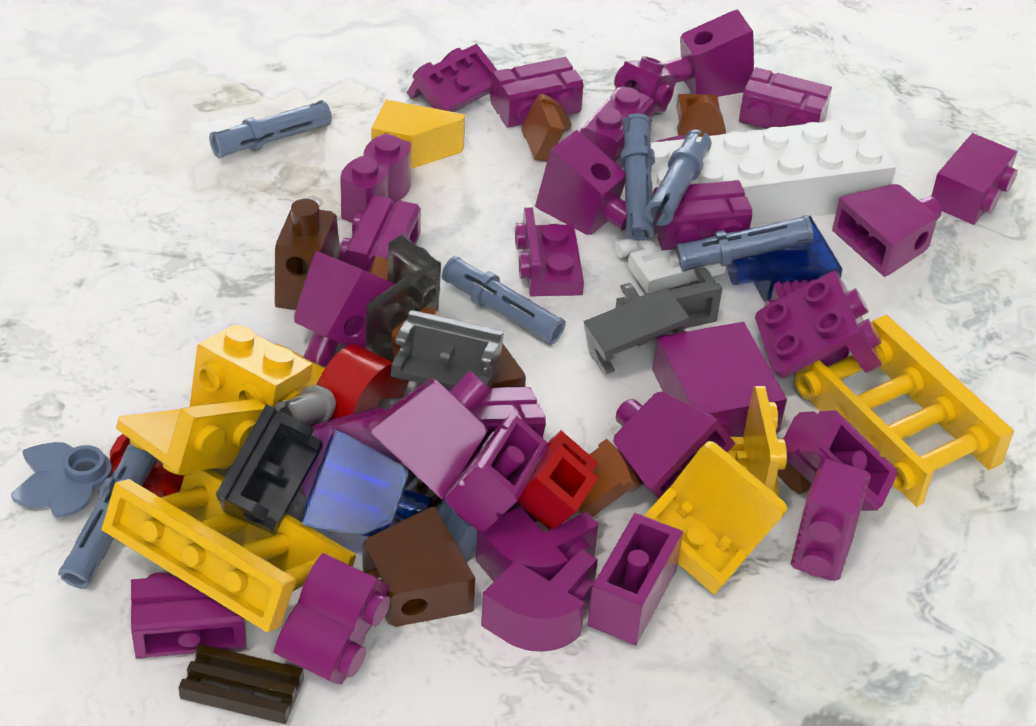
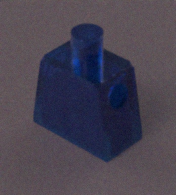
(789, 264)
(359, 489)

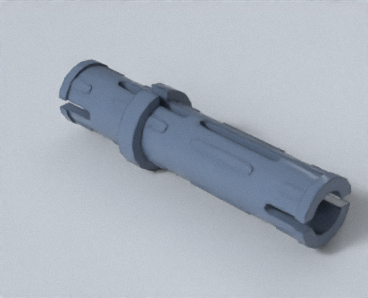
(255, 133)
(637, 162)
(683, 167)
(731, 246)
(463, 276)
(92, 541)

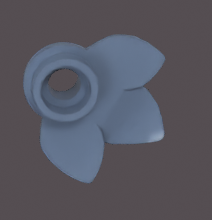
(62, 477)

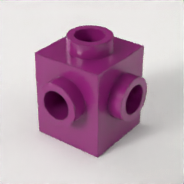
(648, 78)

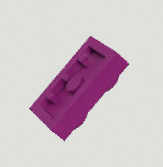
(454, 81)
(548, 257)

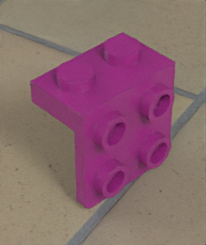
(816, 324)

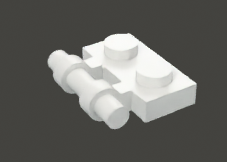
(655, 267)

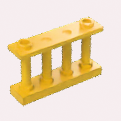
(932, 387)
(216, 551)

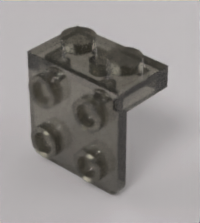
(415, 288)

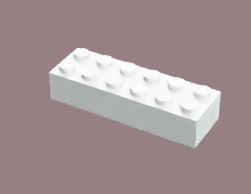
(791, 167)

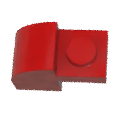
(360, 380)
(559, 482)

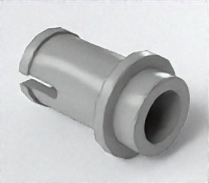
(312, 406)

